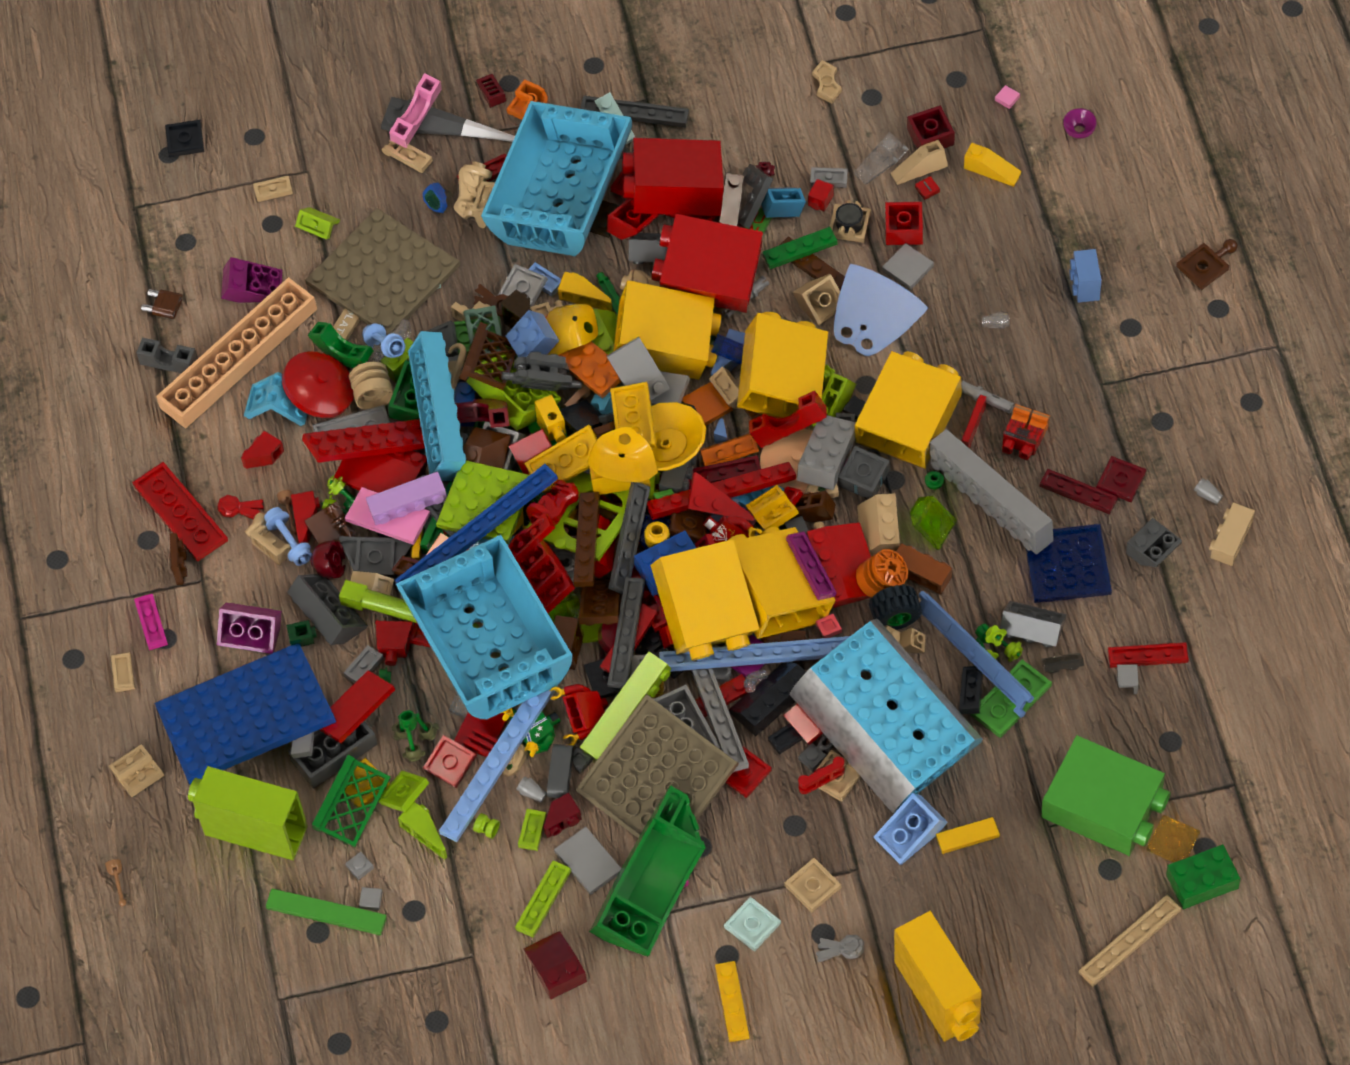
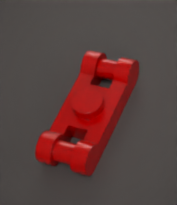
(821, 776)

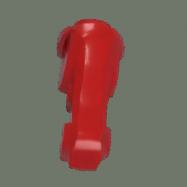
(554, 504)

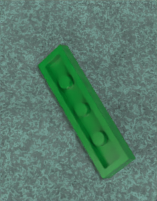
(799, 248)

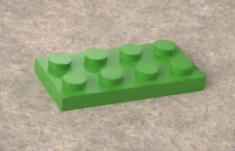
(997, 709)

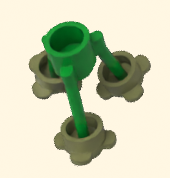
(403, 729)

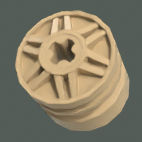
(371, 385)

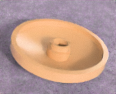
(787, 450)

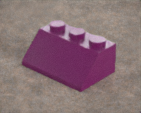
(248, 627)

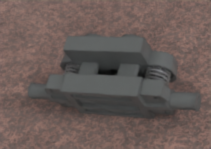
(542, 372)

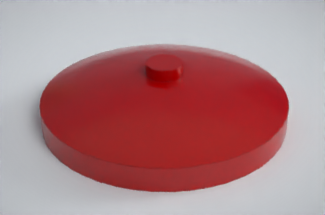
(317, 384)

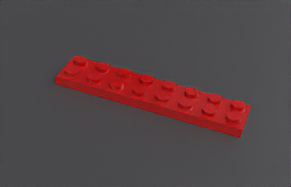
(365, 440)

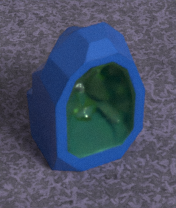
(435, 197)

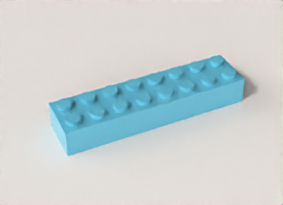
(436, 405)

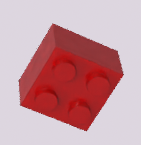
(904, 223)

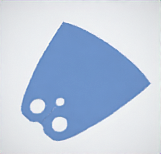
(879, 305)

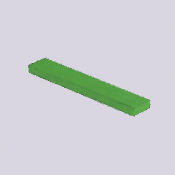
(326, 911)

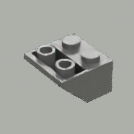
(1152, 544)

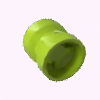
(487, 826)

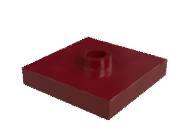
(1121, 478)

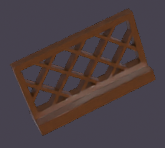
(477, 353)

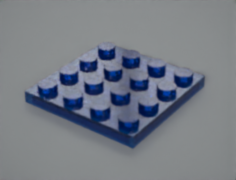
(1070, 566)

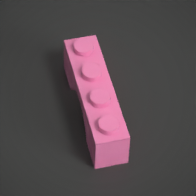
(409, 122)

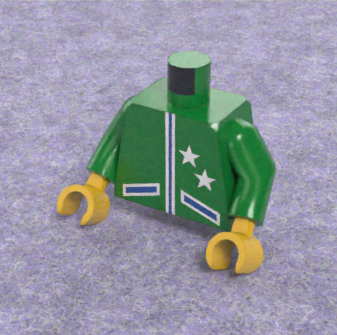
(541, 733)

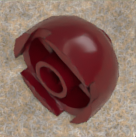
(328, 559)

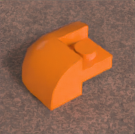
(524, 94)

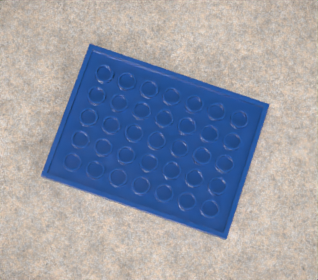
(245, 712)

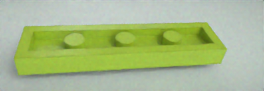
(543, 899)

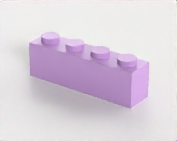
(406, 498)

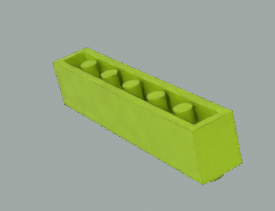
(643, 681)

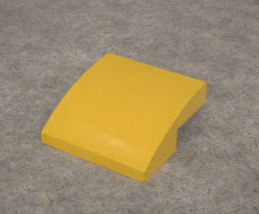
(772, 508)

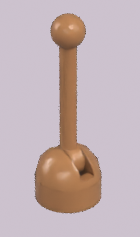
(284, 499)
(114, 868)

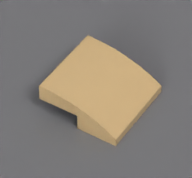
(136, 770)

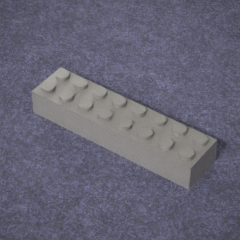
(991, 492)

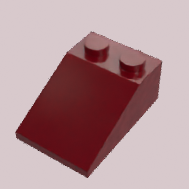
(555, 965)

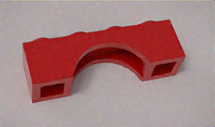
(770, 429)

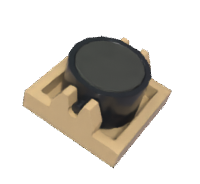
(850, 221)

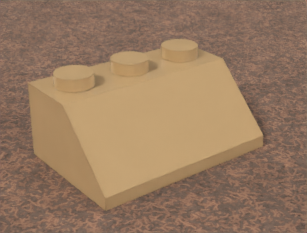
(879, 522)

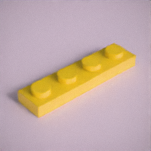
(732, 1001)

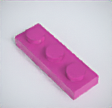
(151, 621)

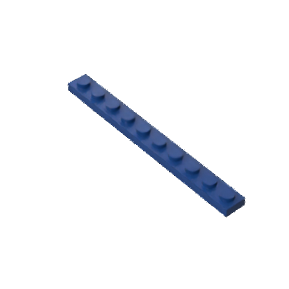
(485, 521)

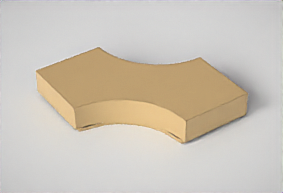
(828, 88)

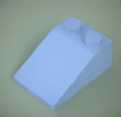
(910, 828)

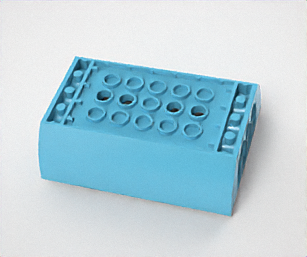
(536, 172)
(512, 625)

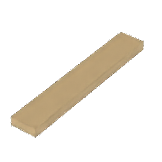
(1129, 940)

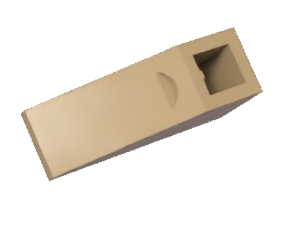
(923, 161)

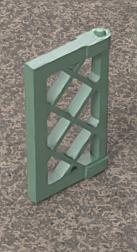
(480, 312)

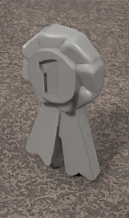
(850, 947)

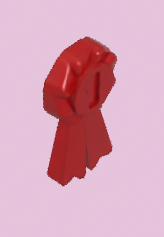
(230, 506)

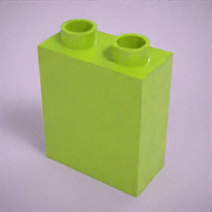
(248, 812)

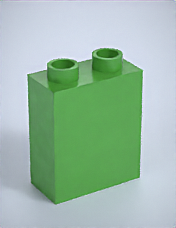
(1105, 796)

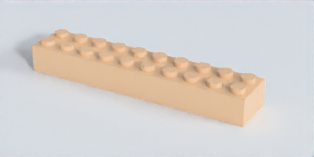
(236, 352)

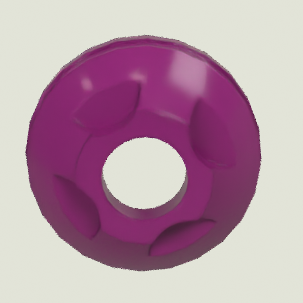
(1079, 117)

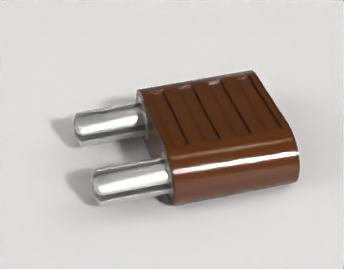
(165, 305)

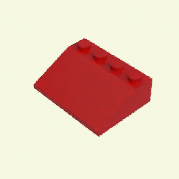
(382, 471)
(840, 553)

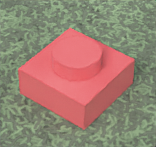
(828, 626)

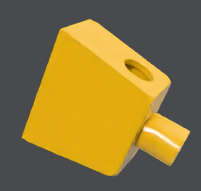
(554, 424)

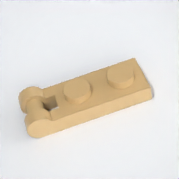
(410, 156)

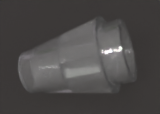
(996, 320)

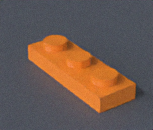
(729, 450)

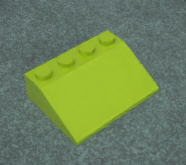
(519, 399)

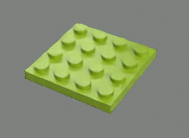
(475, 490)

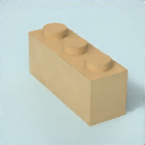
(1231, 533)

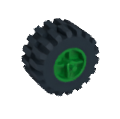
(896, 606)

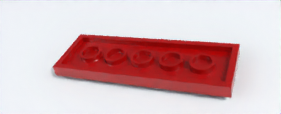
(180, 511)

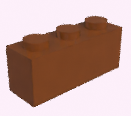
(925, 569)

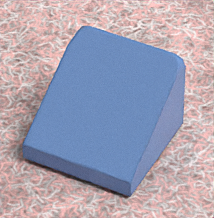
(720, 432)

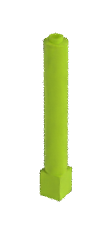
(360, 597)

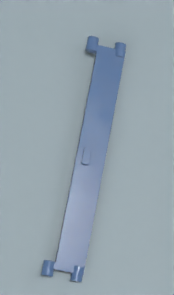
(975, 653)

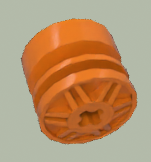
(881, 571)

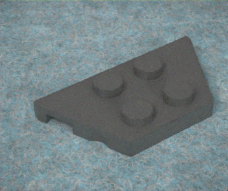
(374, 553)

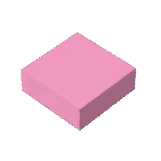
(1007, 97)

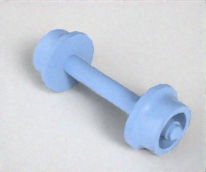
(391, 345)
(276, 519)

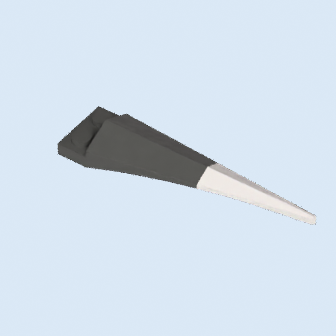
(442, 123)

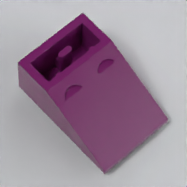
(248, 281)

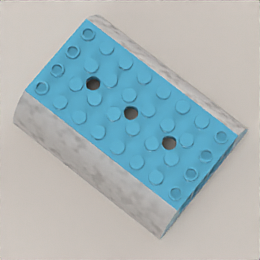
(870, 734)

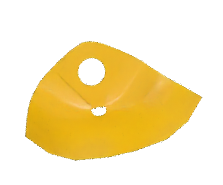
(571, 332)
(637, 464)

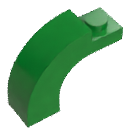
(332, 344)

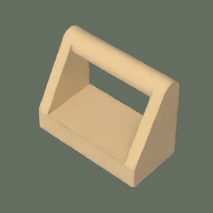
(481, 200)

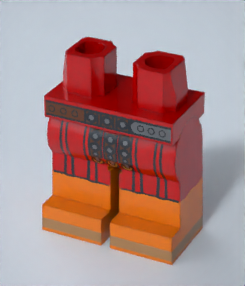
(1025, 431)

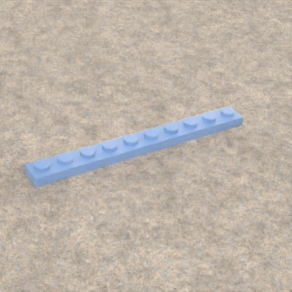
(755, 654)
(494, 766)

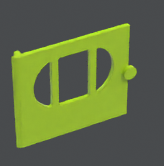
(562, 540)

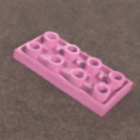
(404, 528)

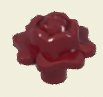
(767, 168)

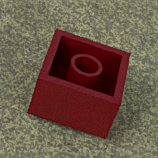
(931, 126)

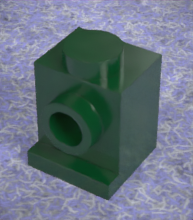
(301, 633)

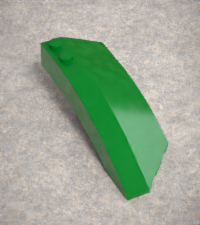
(651, 876)

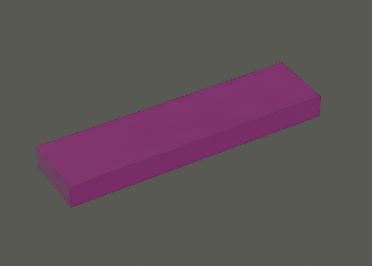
(811, 565)

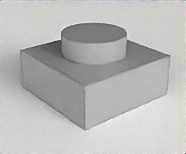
(359, 865)

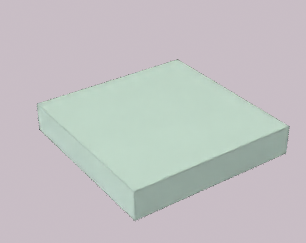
(752, 924)

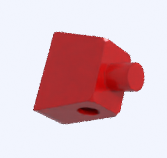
(393, 639)

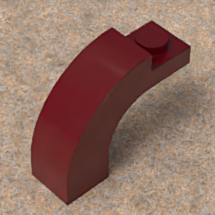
(486, 410)

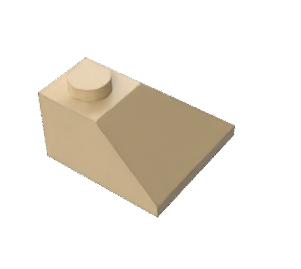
(818, 298)

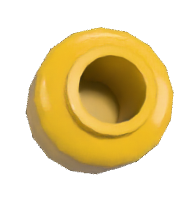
(656, 533)

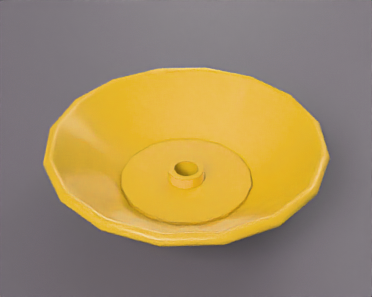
(678, 434)

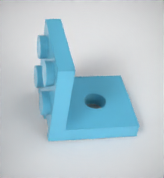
(269, 395)

